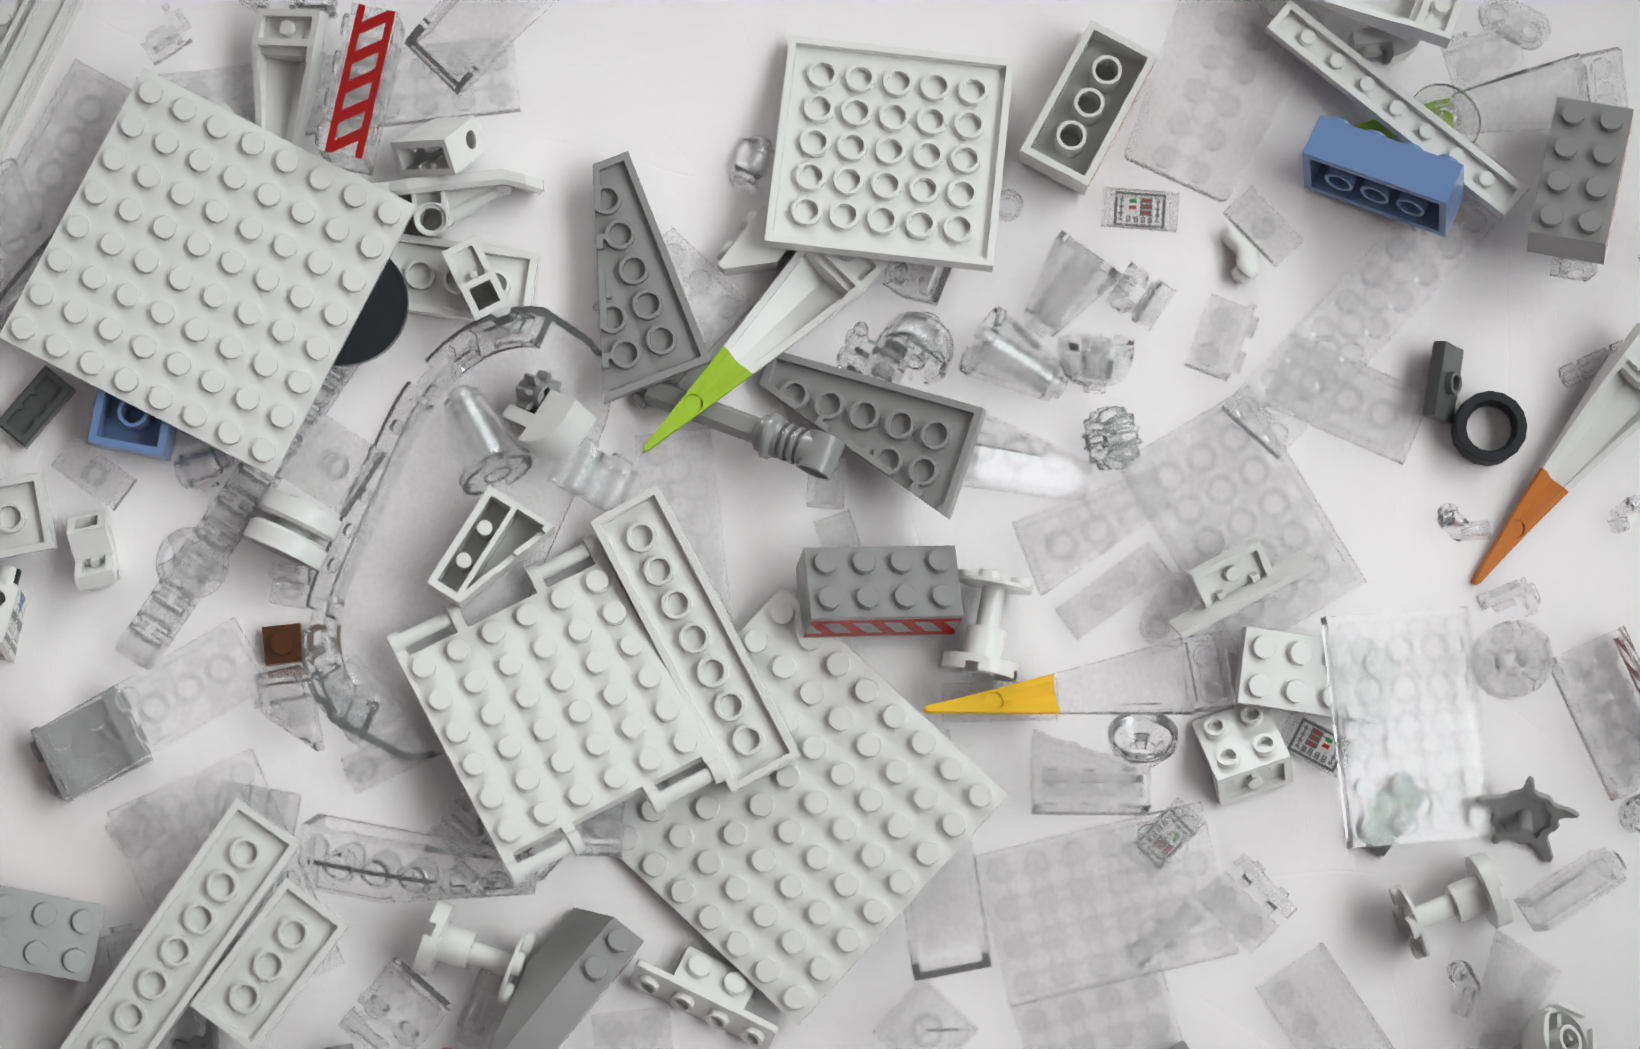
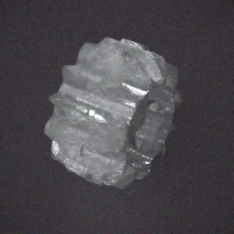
(1111, 438)

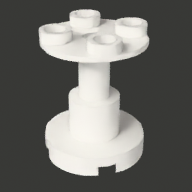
(984, 640)
(1463, 899)
(460, 947)

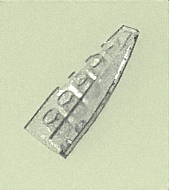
(401, 864)

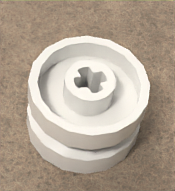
(294, 525)

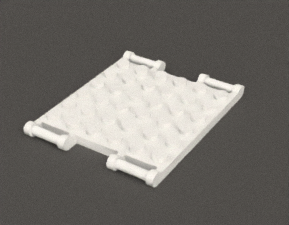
(555, 710)

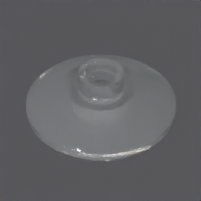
(1447, 97)

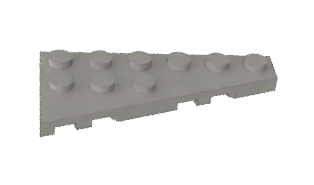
(642, 306)
(899, 430)

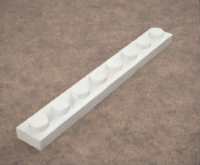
(1392, 105)

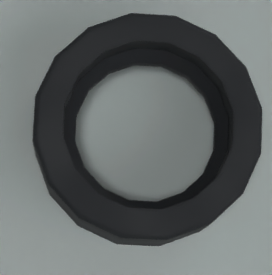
(1512, 411)

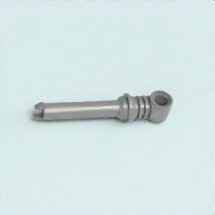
(770, 435)

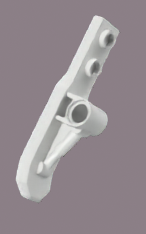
(458, 194)

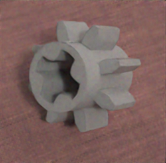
(533, 390)

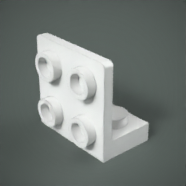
(1243, 752)

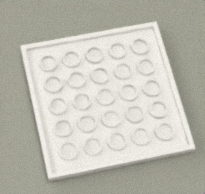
(890, 153)

